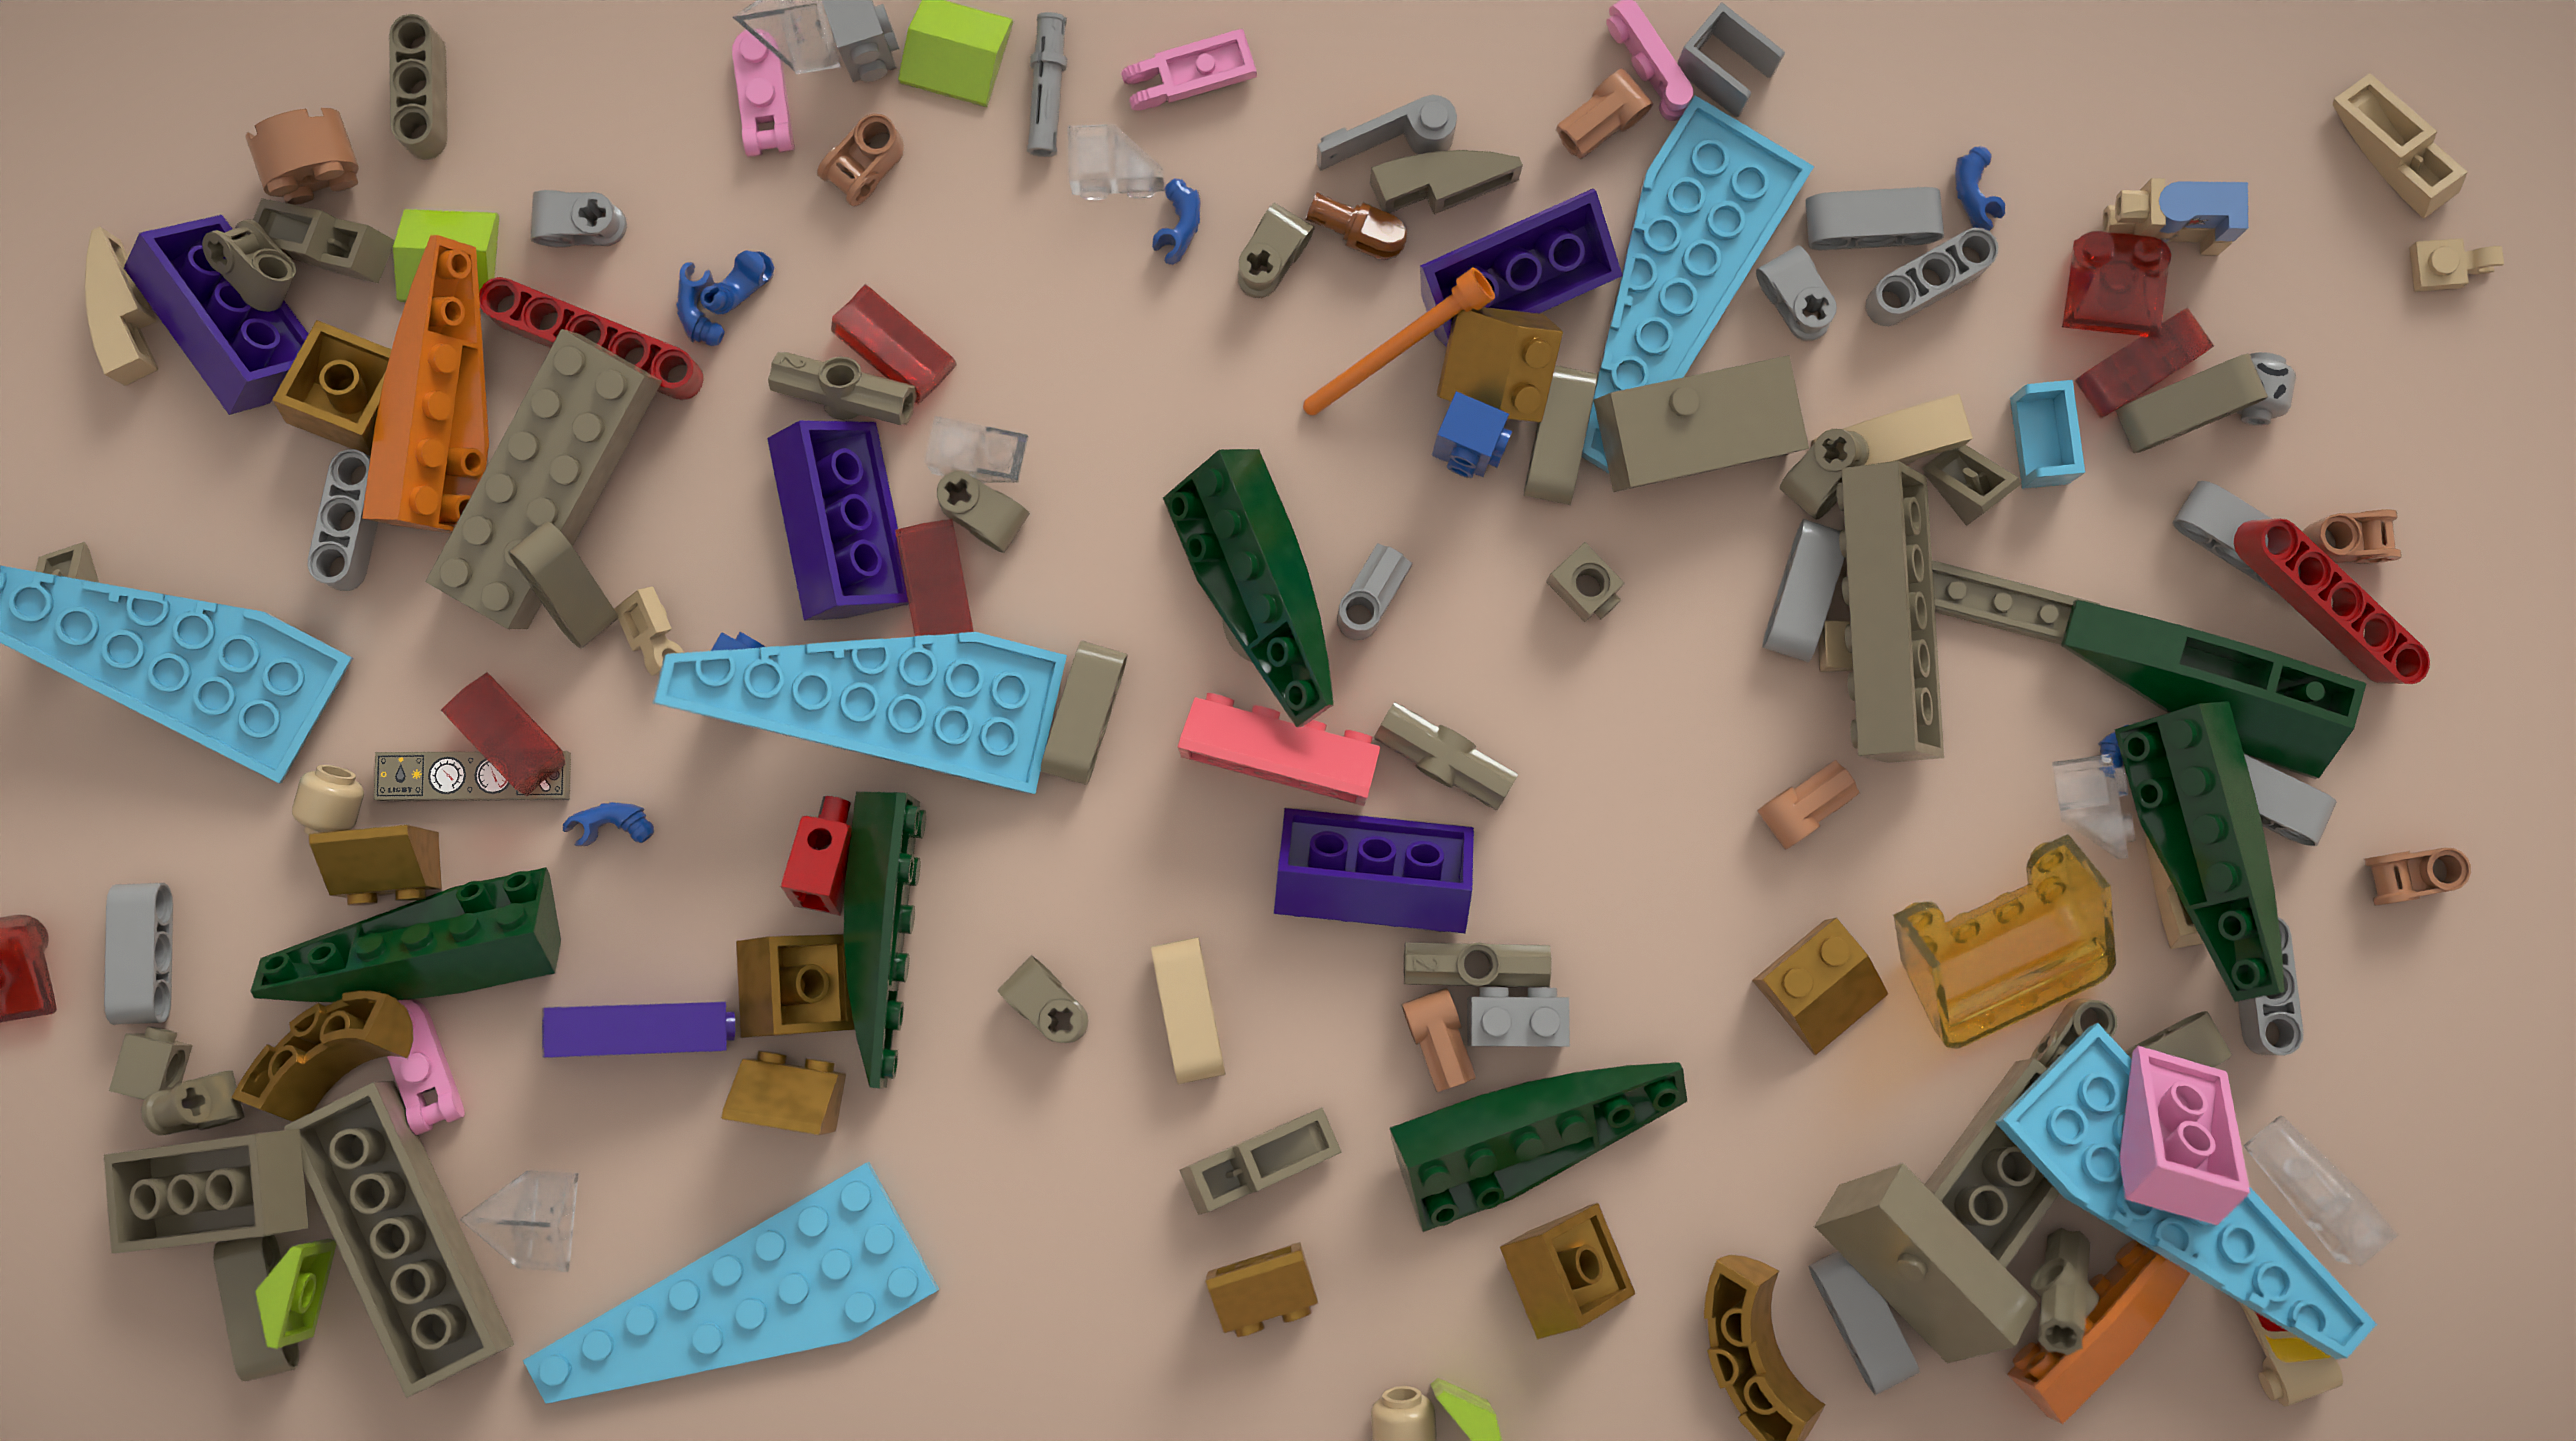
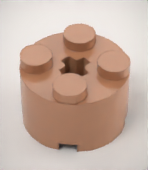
(303, 154)

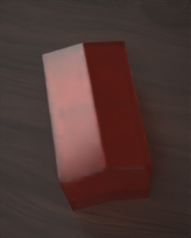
(891, 342)
(934, 578)
(504, 734)

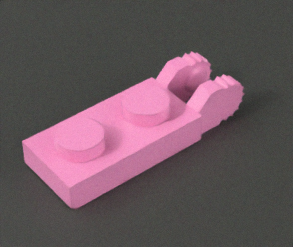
(1192, 69)

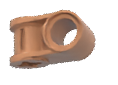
(860, 161)
(2358, 536)
(2411, 875)

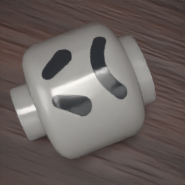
(2279, 385)

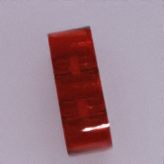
(2144, 363)

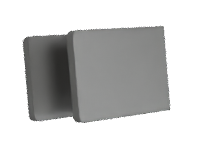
(1743, 40)

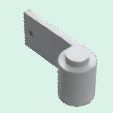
(1425, 122)

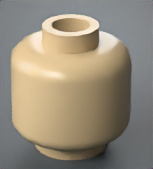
(327, 800)
(1403, 1416)

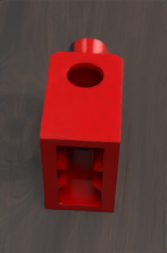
(816, 876)

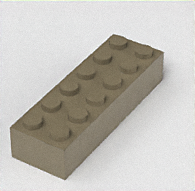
(543, 471)
(1890, 613)
(399, 1237)

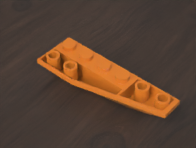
(433, 399)
(2128, 1308)

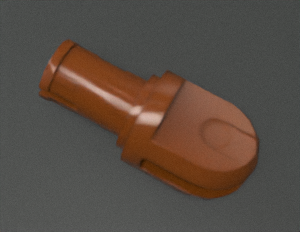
(1363, 227)

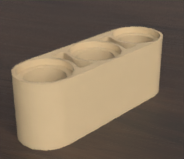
(1188, 1010)

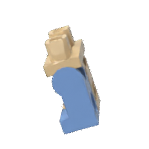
(2182, 213)

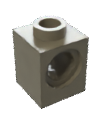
(1586, 562)
(150, 1063)

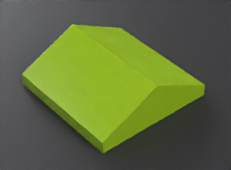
(954, 50)
(414, 231)
(294, 1293)
(1468, 1410)

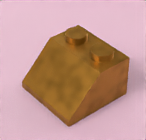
(1501, 360)
(335, 387)
(378, 862)
(1822, 984)
(793, 985)
(786, 1095)
(1567, 1271)
(1262, 1289)

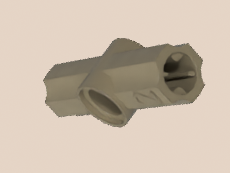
(842, 388)
(1445, 756)
(1509, 964)
(2064, 1291)

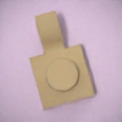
(2447, 264)
(645, 627)

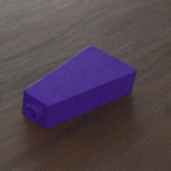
(636, 1029)

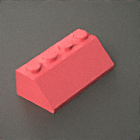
(1277, 750)

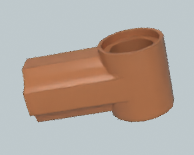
(1613, 107)
(1800, 809)
(1436, 1029)

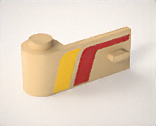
(2292, 1366)

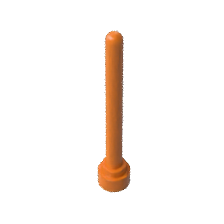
(1469, 293)

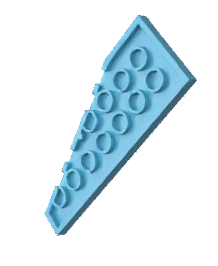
(1692, 243)
(187, 663)
(924, 701)
(2073, 1135)
(777, 1290)

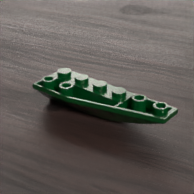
(1255, 575)
(2280, 705)
(2209, 837)
(876, 920)
(428, 948)
(1524, 1135)

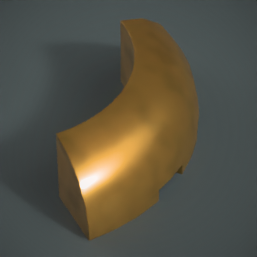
(323, 1049)
(1747, 1354)

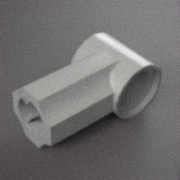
(1374, 590)

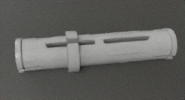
(1048, 68)

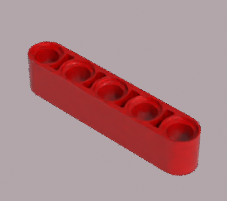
(532, 306)
(2311, 597)

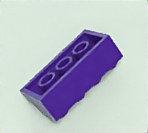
(1532, 261)
(229, 343)
(838, 518)
(1375, 870)

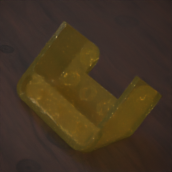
(2014, 951)

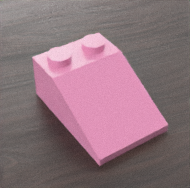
(2181, 1138)

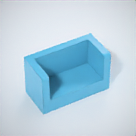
(2047, 434)

